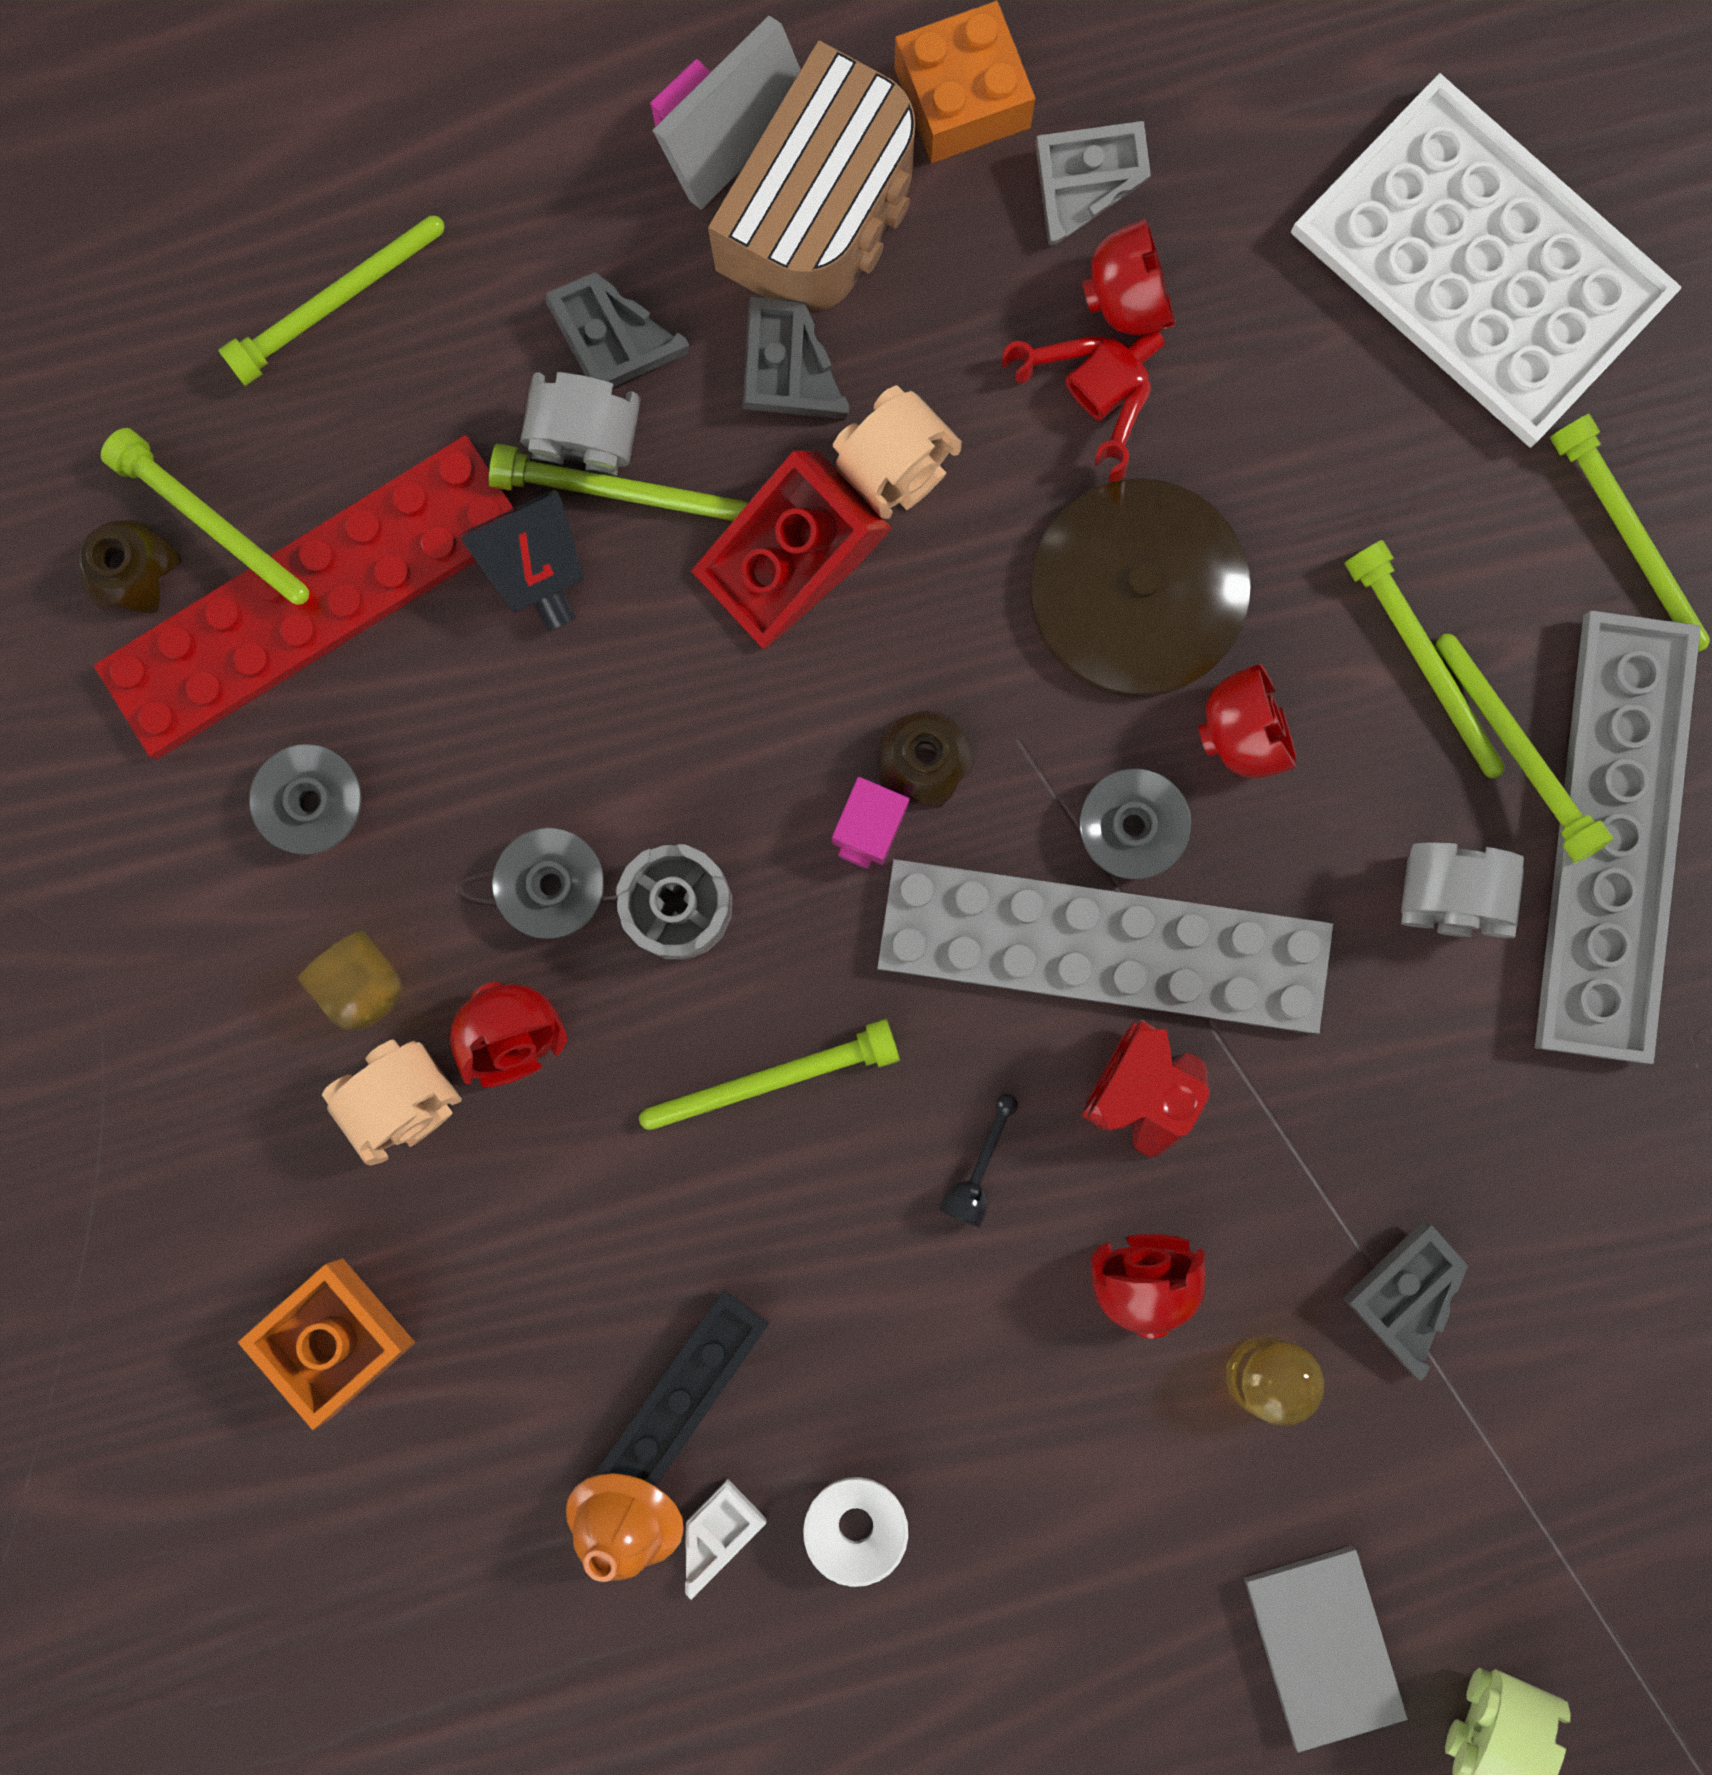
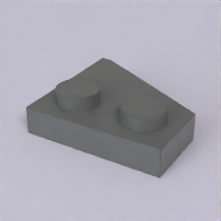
(610, 333)
(787, 364)
(1410, 1295)

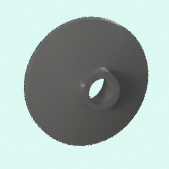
(279, 796)
(1158, 808)
(520, 878)

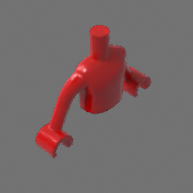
(1099, 384)

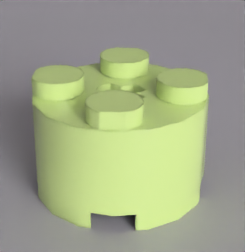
(1507, 1728)

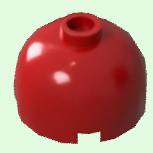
(1129, 282)
(1248, 726)
(503, 1033)
(1150, 1284)

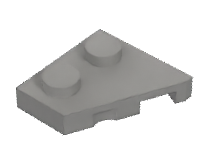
(1088, 173)

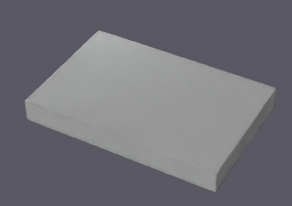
(728, 112)
(1325, 1648)

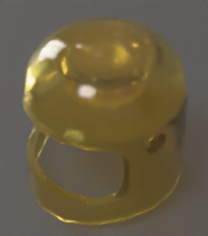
(353, 983)
(1279, 1382)

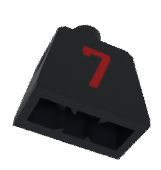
(530, 557)

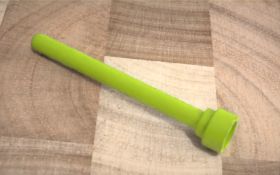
(250, 355)
(1580, 444)
(131, 456)
(513, 469)
(1374, 570)
(1581, 833)
(872, 1046)

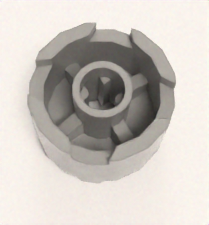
(579, 423)
(1462, 890)
(643, 909)

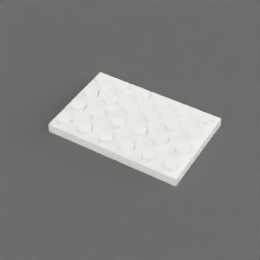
(1485, 260)

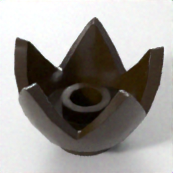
(137, 578)
(927, 782)

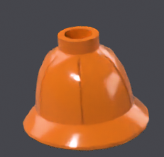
(621, 1525)

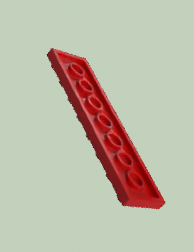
(356, 574)

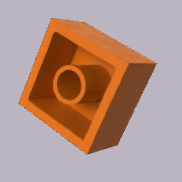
(964, 81)
(326, 1342)

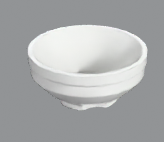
(862, 1560)

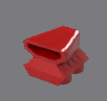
(1149, 1090)

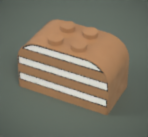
(819, 185)

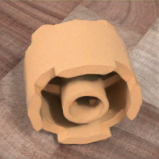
(895, 451)
(391, 1100)

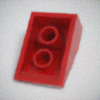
(790, 546)

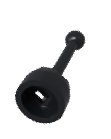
(967, 1198)

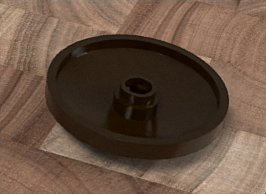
(1139, 587)

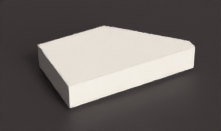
(718, 1534)

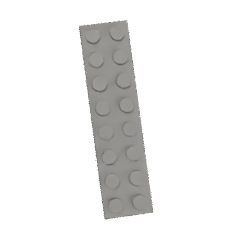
(1630, 774)
(1106, 946)

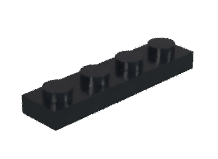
(686, 1391)

